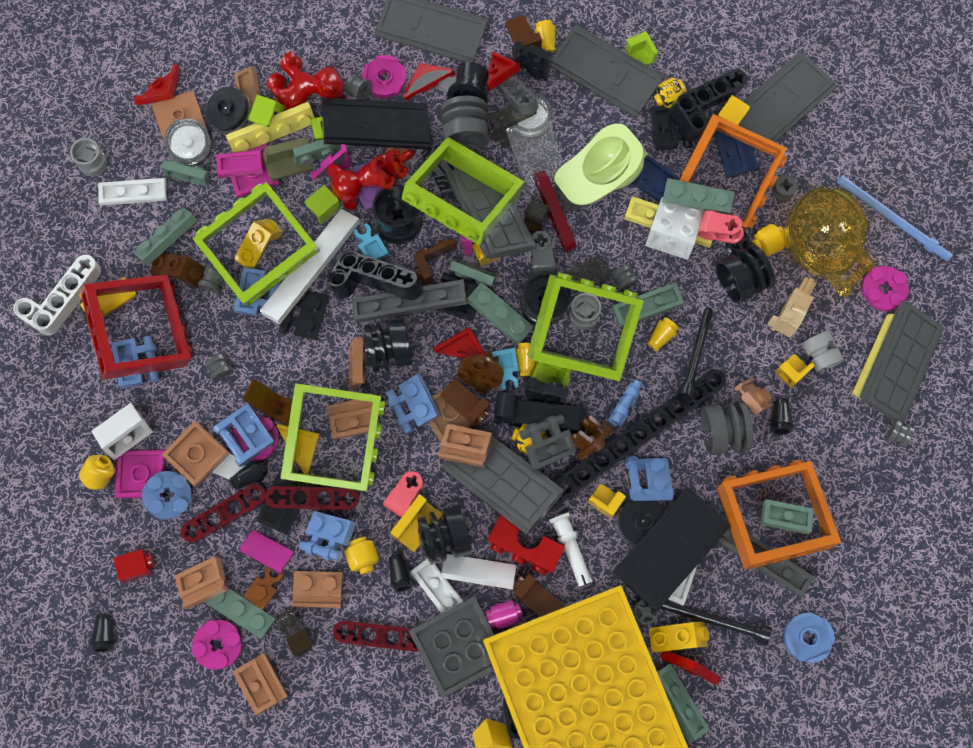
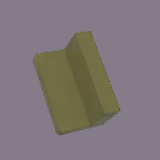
(280, 160)

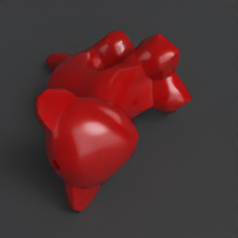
(325, 83)
(378, 172)

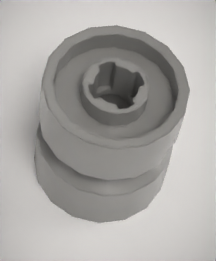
(88, 157)
(585, 311)
(822, 351)

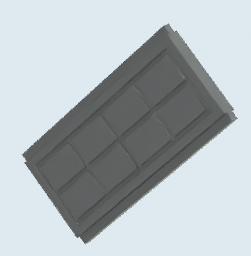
(432, 28)
(606, 71)
(786, 97)
(478, 200)
(901, 362)
(508, 486)

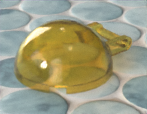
(828, 236)

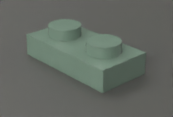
(180, 171)
(465, 269)
(787, 516)

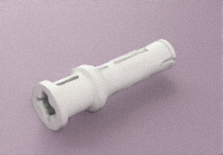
(567, 537)

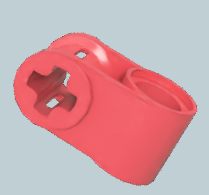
(720, 227)
(401, 496)

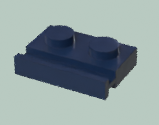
(735, 156)
(653, 178)

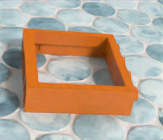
(750, 138)
(738, 529)

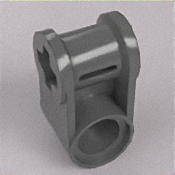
(542, 257)

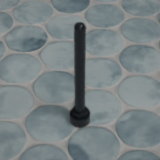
(686, 391)
(759, 633)

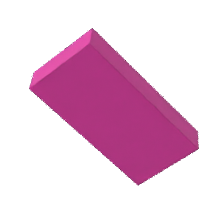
(239, 163)
(266, 551)

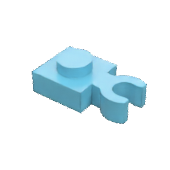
(370, 245)
(509, 364)

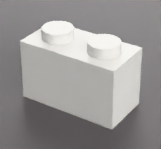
(121, 431)

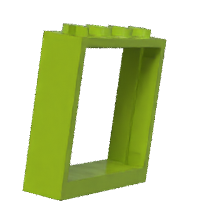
(476, 167)
(278, 273)
(545, 314)
(293, 435)

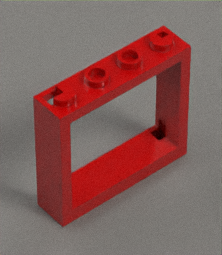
(99, 335)

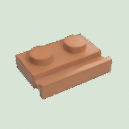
(356, 360)
(756, 398)
(350, 418)
(465, 445)
(201, 582)
(317, 589)
(260, 684)

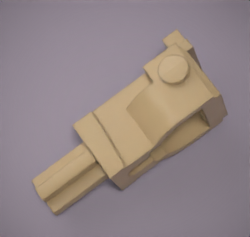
(794, 309)

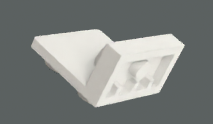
(674, 229)

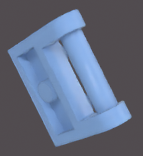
(250, 430)
(656, 476)

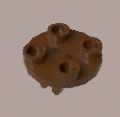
(481, 372)
(594, 437)

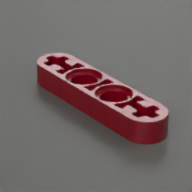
(556, 214)
(312, 494)
(223, 511)
(380, 638)

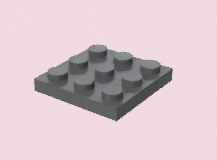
(454, 645)

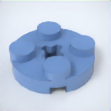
(177, 504)
(814, 625)

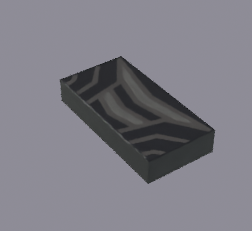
(440, 171)

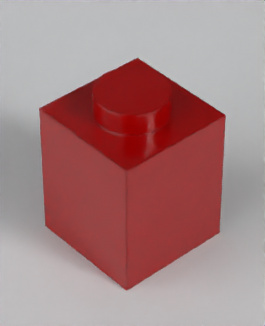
(134, 565)

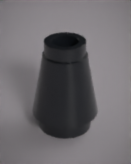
(781, 418)
(250, 474)
(400, 575)
(102, 635)

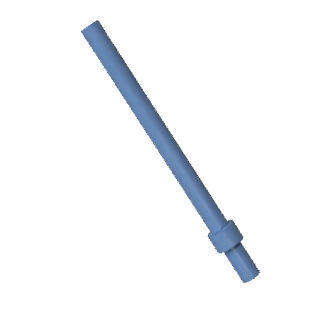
(930, 244)

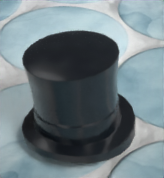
(469, 81)

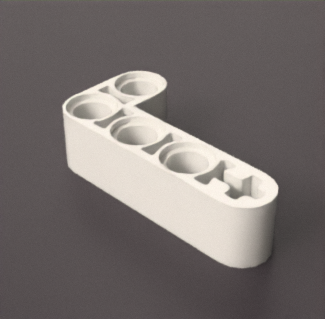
(60, 293)

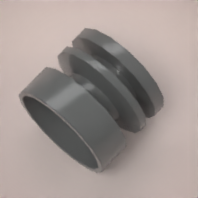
(465, 120)
(728, 427)

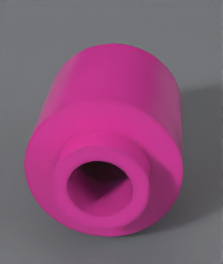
(504, 615)

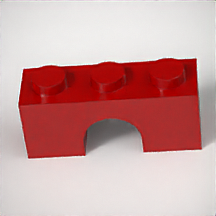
(542, 557)

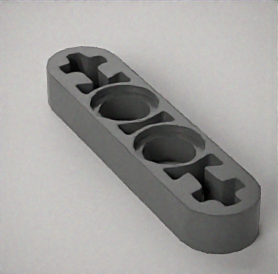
(518, 95)

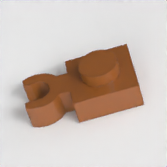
(261, 591)

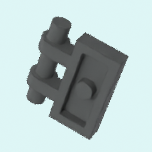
(549, 449)

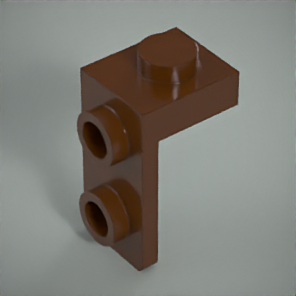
(521, 32)
(425, 254)
(178, 267)
(268, 401)
(466, 403)
(535, 596)

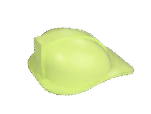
(603, 165)

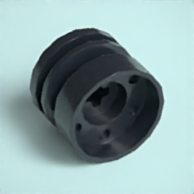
(390, 206)
(748, 271)
(534, 292)
(387, 345)
(444, 534)

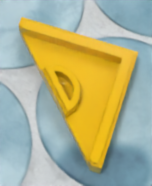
(305, 448)

